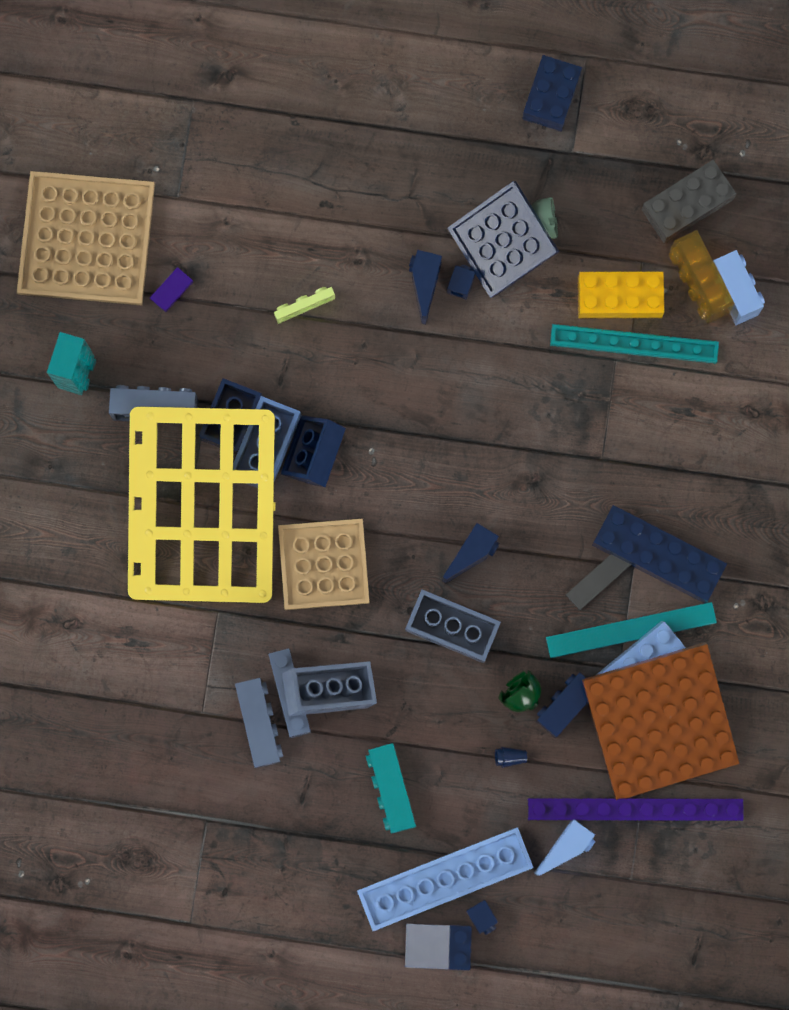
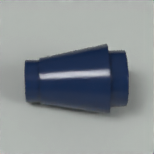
(508, 757)

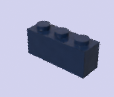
(565, 706)

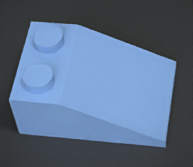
(570, 844)

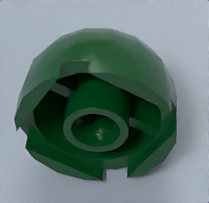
(522, 692)

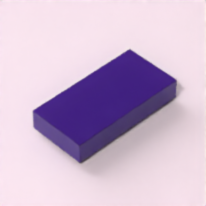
(171, 289)

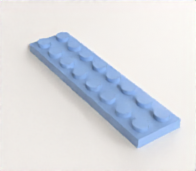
(445, 879)

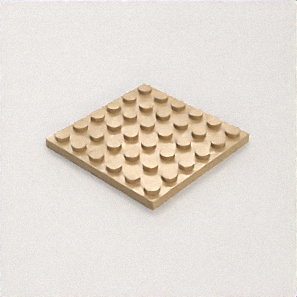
(86, 238)

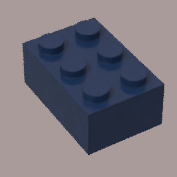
(552, 93)
(230, 396)

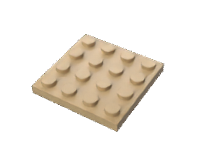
(323, 564)

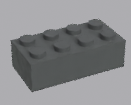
(688, 201)

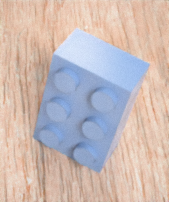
(740, 287)

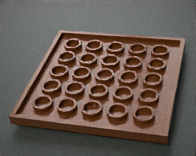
(661, 721)

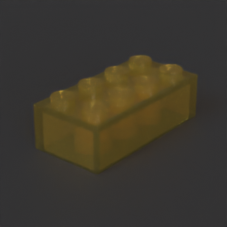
(701, 277)

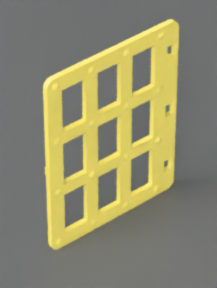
(143, 483)

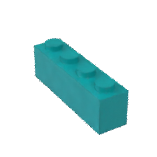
(391, 787)

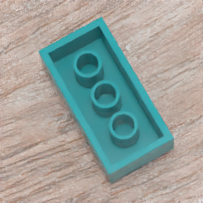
(71, 364)

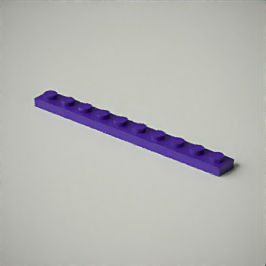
(635, 809)

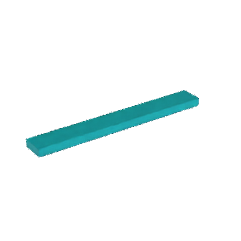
(634, 343)
(629, 630)

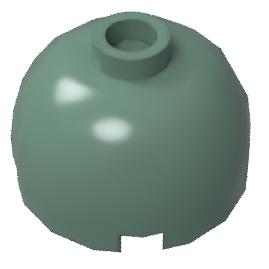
(545, 211)

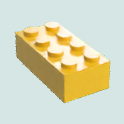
(620, 294)

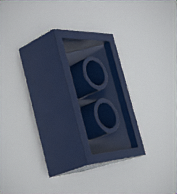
(313, 450)

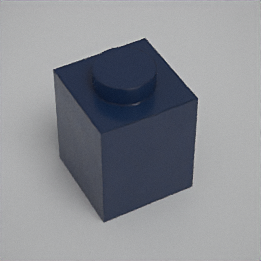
(461, 281)
(482, 917)

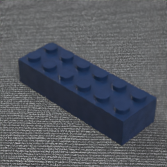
(659, 554)

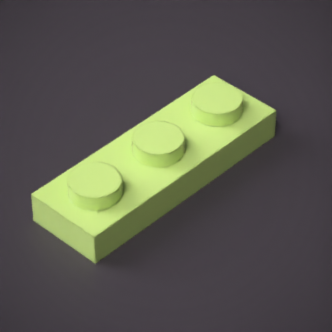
(304, 304)

